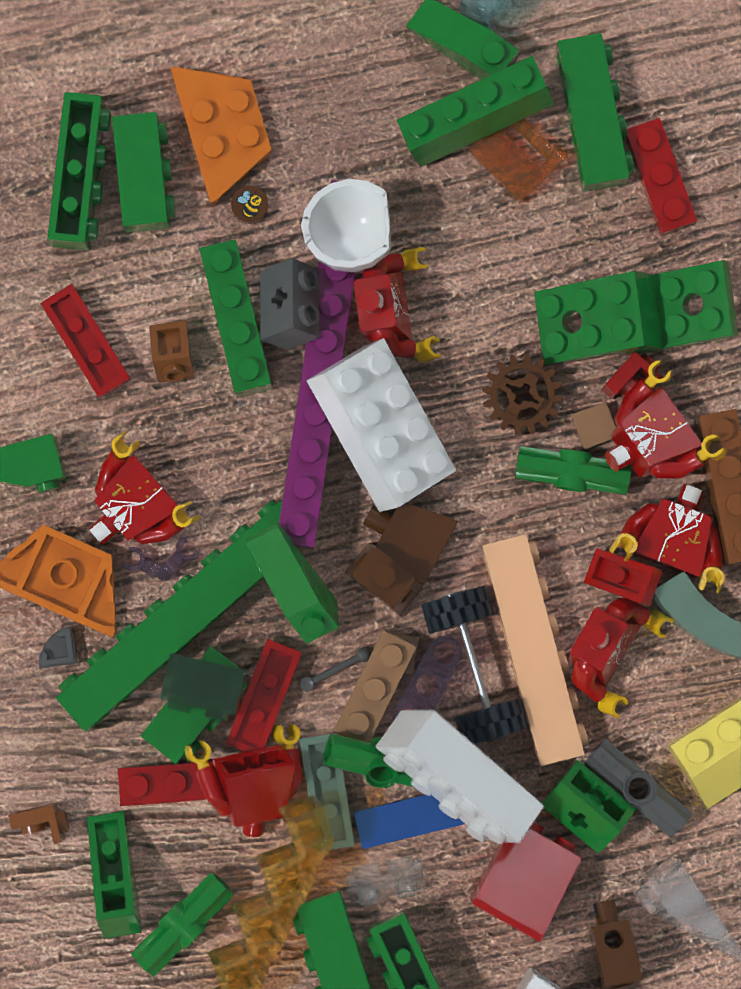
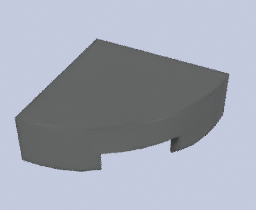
(59, 649)

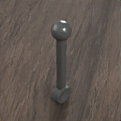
(308, 683)

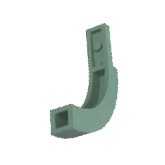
(698, 617)

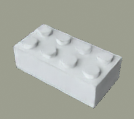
(381, 425)
(458, 777)

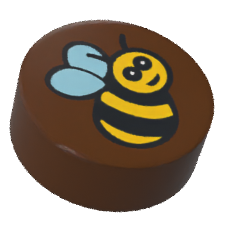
(249, 204)

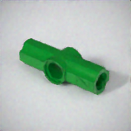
(571, 471)
(362, 759)
(182, 924)

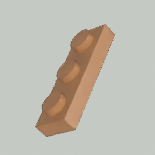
(375, 687)

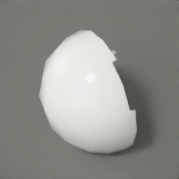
(348, 225)

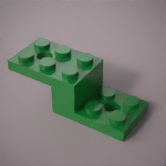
(636, 313)

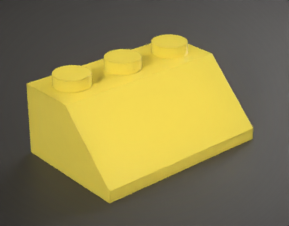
(712, 754)

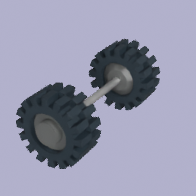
(458, 610)

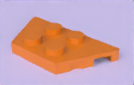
(222, 127)
(63, 578)

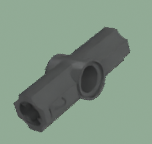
(656, 804)

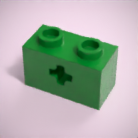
(588, 806)

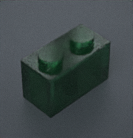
(203, 685)

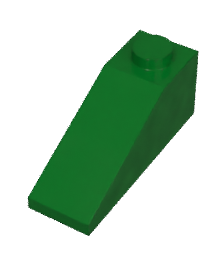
(462, 39)
(33, 464)
(294, 583)
(113, 876)

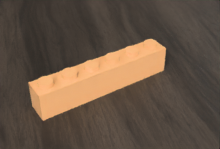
(533, 651)

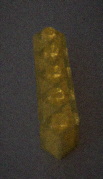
(268, 916)

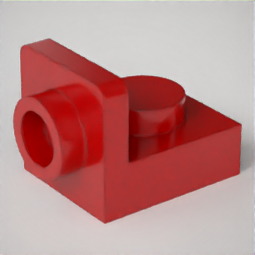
(625, 379)

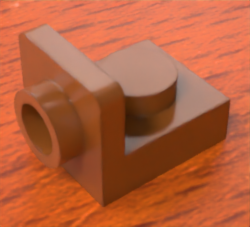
(171, 351)
(33, 820)

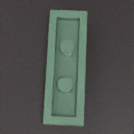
(329, 788)

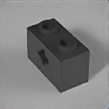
(289, 304)

